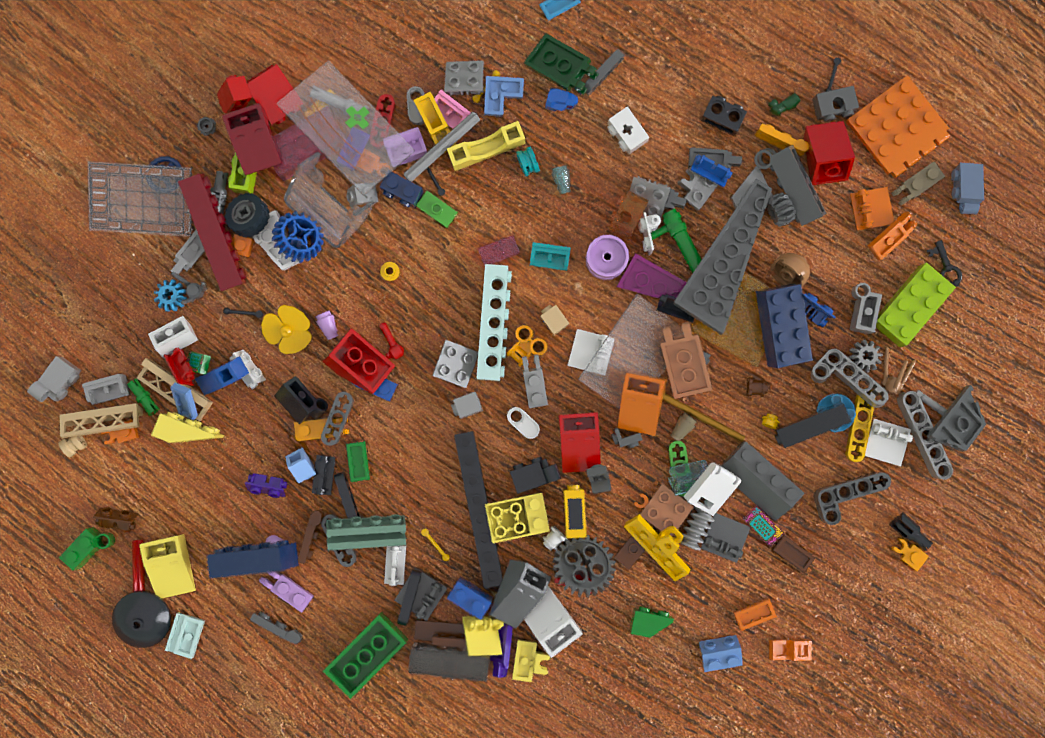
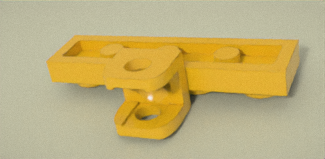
(660, 547)

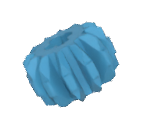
(164, 292)

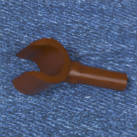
(298, 445)

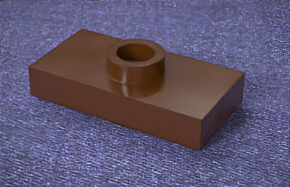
(629, 552)

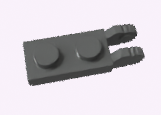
(277, 628)

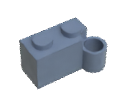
(968, 187)

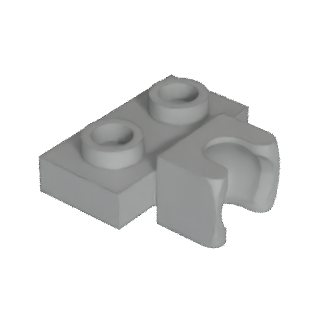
(698, 189)

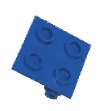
(822, 311)

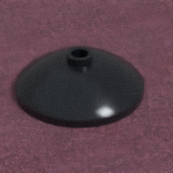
(147, 610)

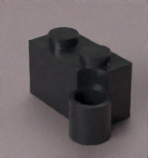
(300, 401)
(534, 474)

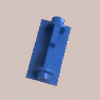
(705, 167)

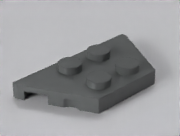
(959, 423)

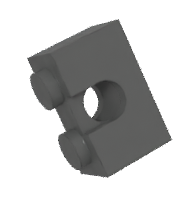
(844, 97)

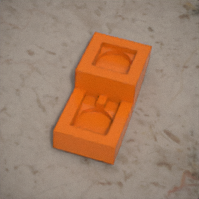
(790, 649)

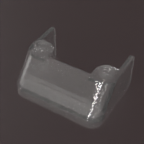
(308, 196)

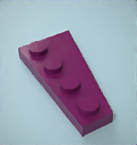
(650, 279)

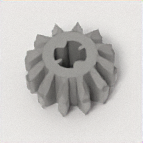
(872, 360)

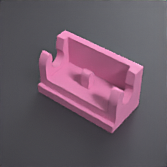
(450, 109)

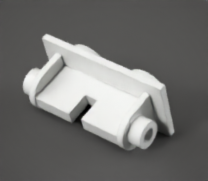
(255, 374)
(395, 565)

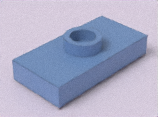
(184, 401)

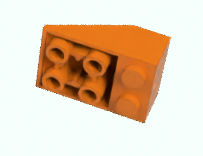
(641, 403)

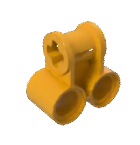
(525, 347)

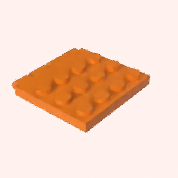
(899, 127)

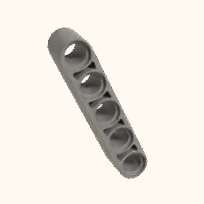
(916, 430)

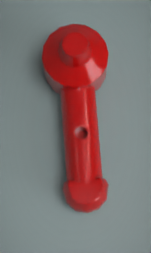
(395, 350)

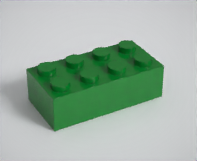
(366, 655)

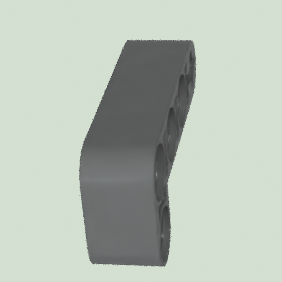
(851, 493)

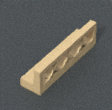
(168, 377)
(99, 416)

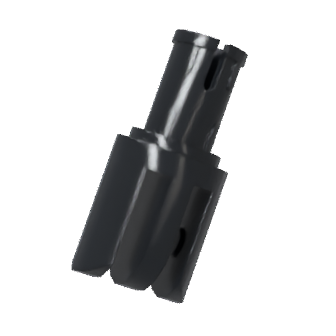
(910, 531)

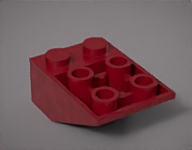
(252, 139)

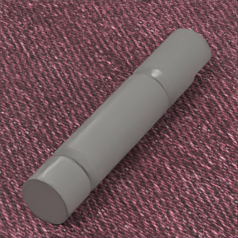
(931, 403)

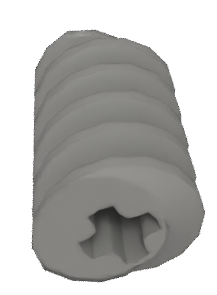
(696, 529)

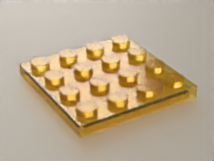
(743, 330)

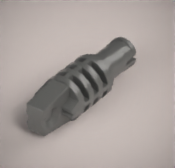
(219, 189)

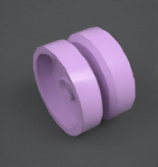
(604, 246)

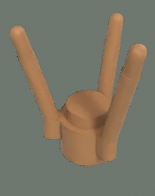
(895, 385)

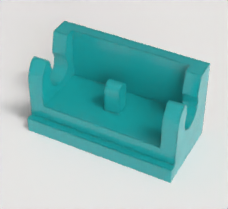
(550, 256)

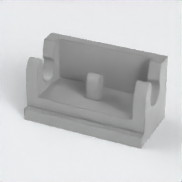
(106, 389)

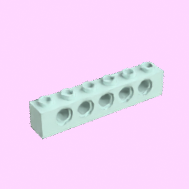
(492, 274)

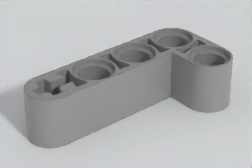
(851, 381)

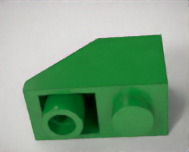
(649, 623)

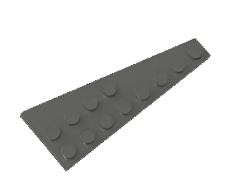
(717, 278)

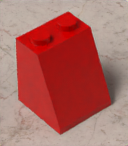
(269, 88)
(829, 153)

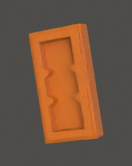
(754, 614)

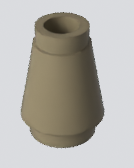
(683, 426)

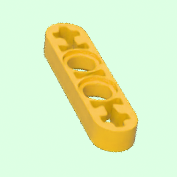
(864, 426)

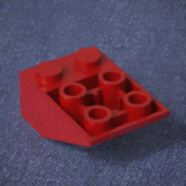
(579, 441)

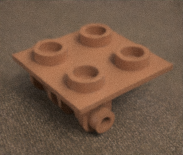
(666, 509)

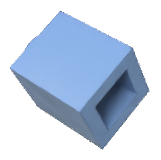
(300, 465)

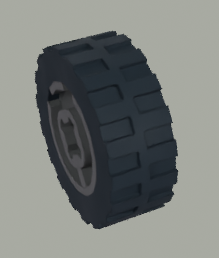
(247, 215)

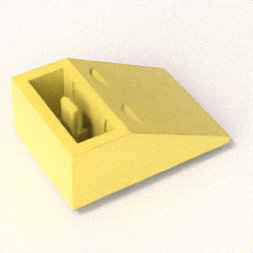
(175, 429)
(517, 517)
(168, 566)

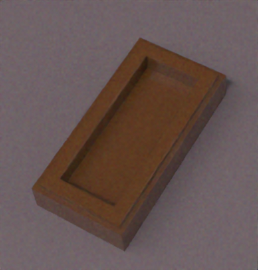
(793, 553)

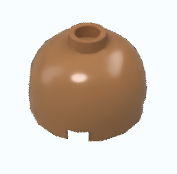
(791, 269)

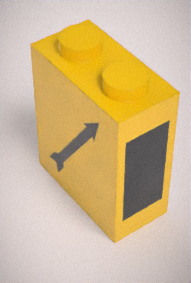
(574, 512)

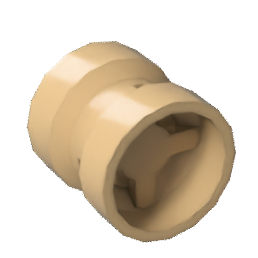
(72, 444)

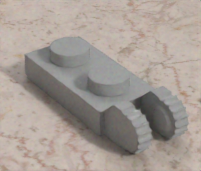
(534, 383)

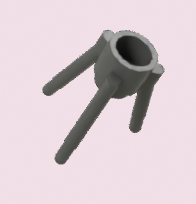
(193, 290)

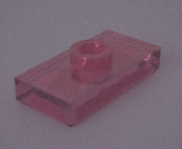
(499, 250)

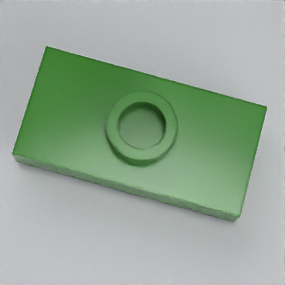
(437, 209)

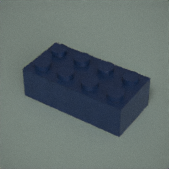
(784, 325)
(252, 559)

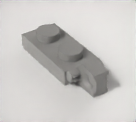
(188, 254)

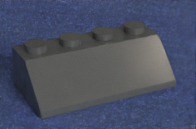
(762, 481)

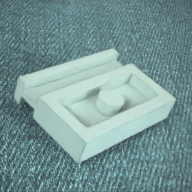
(185, 635)

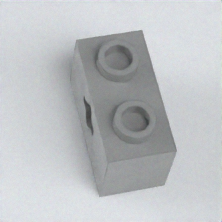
(467, 405)

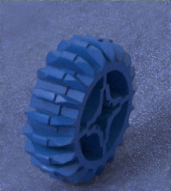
(301, 227)

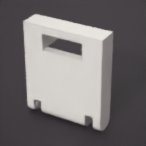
(715, 486)

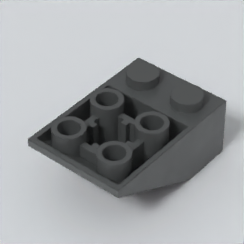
(519, 592)

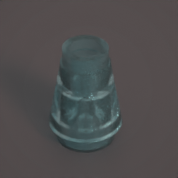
(562, 179)

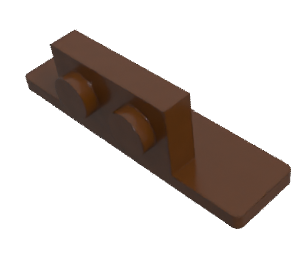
(441, 634)

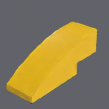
(432, 117)

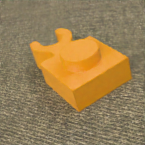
(911, 555)

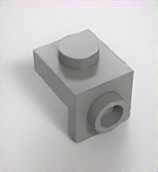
(355, 198)

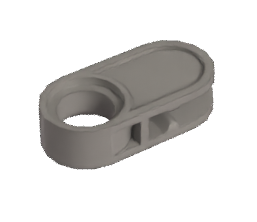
(413, 112)

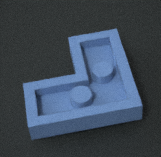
(499, 88)

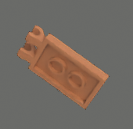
(685, 362)

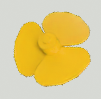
(292, 329)

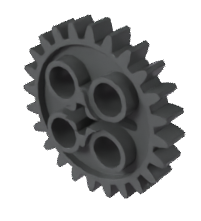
(599, 561)

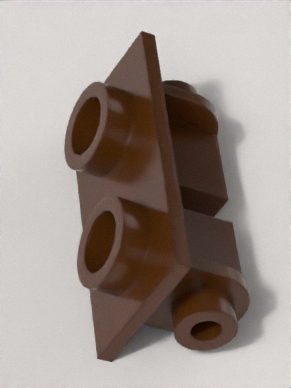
(107, 516)

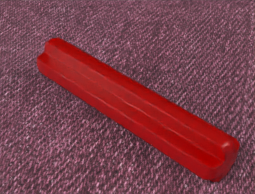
(137, 567)

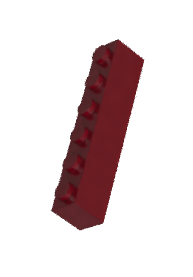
(212, 231)

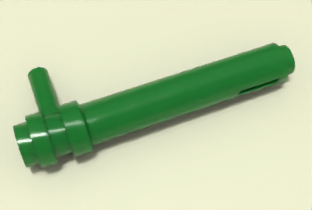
(678, 230)

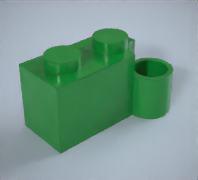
(85, 547)

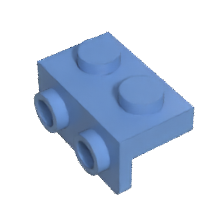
(721, 653)

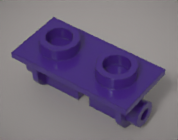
(258, 485)

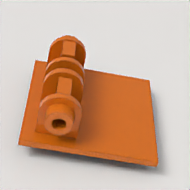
(872, 208)

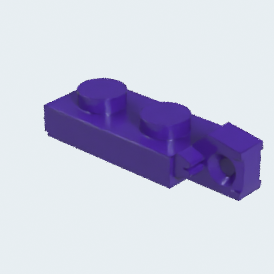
(501, 662)

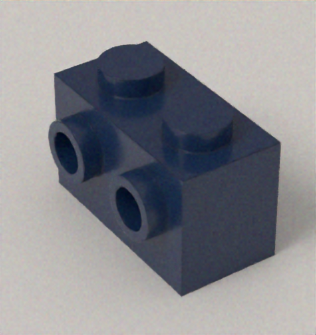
(401, 189)

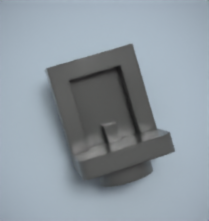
(630, 441)
(599, 479)

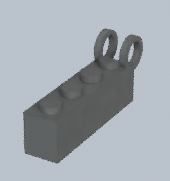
(794, 181)

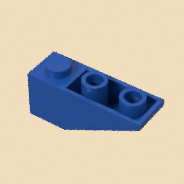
(222, 376)

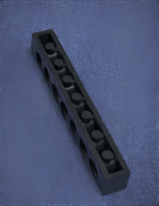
(476, 500)

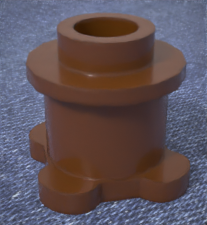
(756, 387)

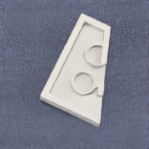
(264, 239)

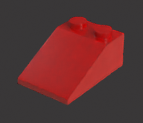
(359, 362)

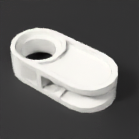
(526, 425)

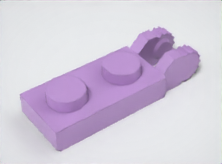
(288, 591)

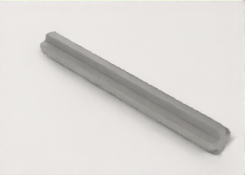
(446, 142)

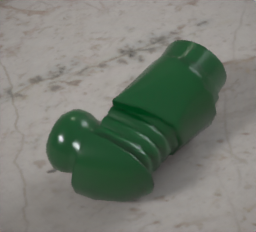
(785, 105)

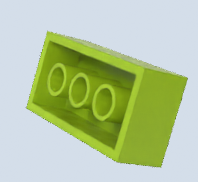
(913, 305)

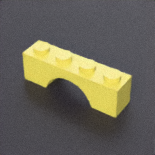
(499, 142)

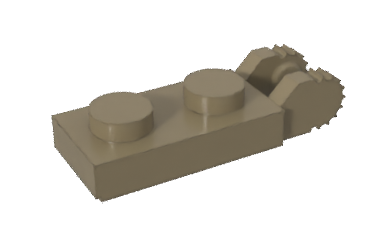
(920, 182)

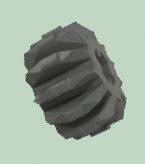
(781, 209)

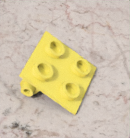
(482, 635)

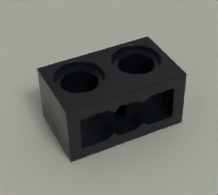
(721, 121)

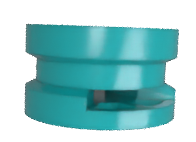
(527, 161)

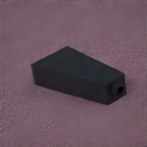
(813, 425)

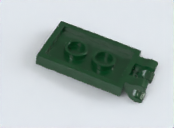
(560, 64)

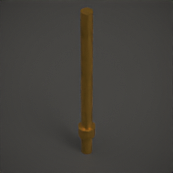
(704, 418)

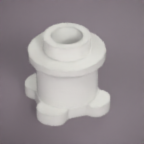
(553, 539)

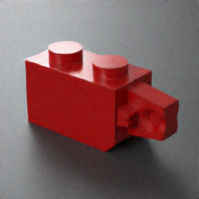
(234, 94)

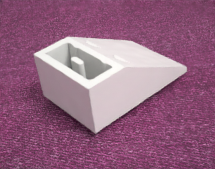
(552, 624)

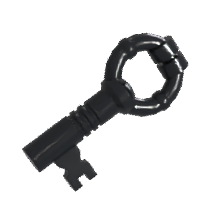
(947, 266)

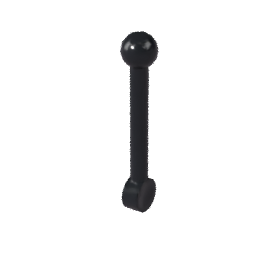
(836, 62)
(441, 192)
(259, 314)

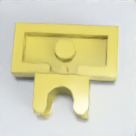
(528, 661)

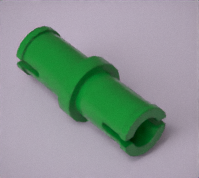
(143, 397)

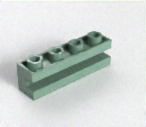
(366, 532)

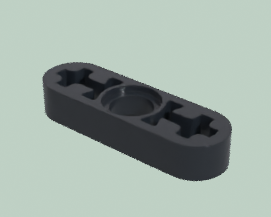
(346, 495)
(409, 597)

